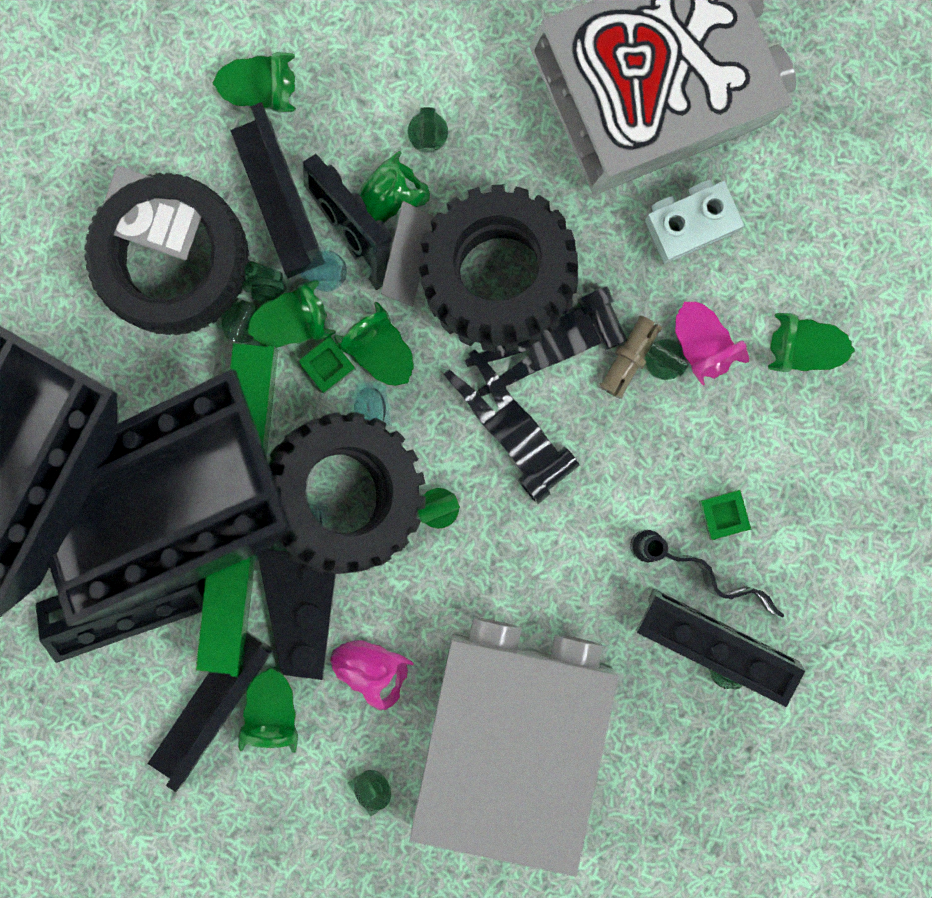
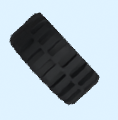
(493, 217)
(394, 482)

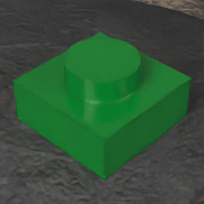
(327, 365)
(725, 515)

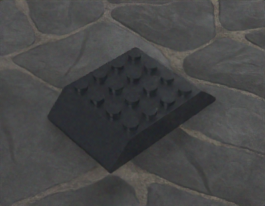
(42, 417)
(170, 504)

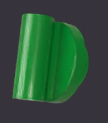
(440, 508)

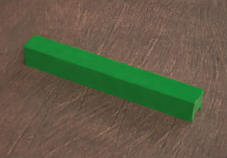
(230, 589)

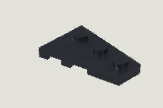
(342, 207)
(298, 611)

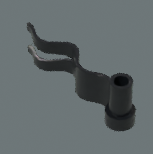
(577, 332)
(517, 433)
(640, 551)

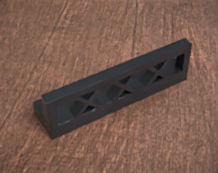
(277, 194)
(70, 641)
(720, 648)
(206, 716)

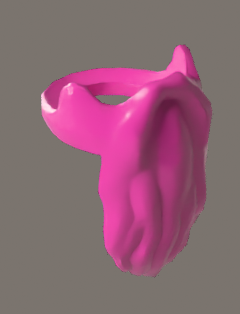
(706, 341)
(369, 670)

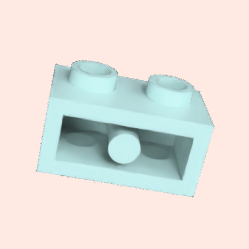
(695, 223)

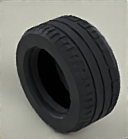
(207, 300)

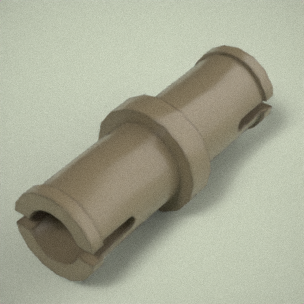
(630, 357)

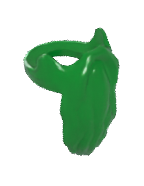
(258, 80)
(387, 189)
(291, 318)
(808, 345)
(379, 348)
(269, 713)

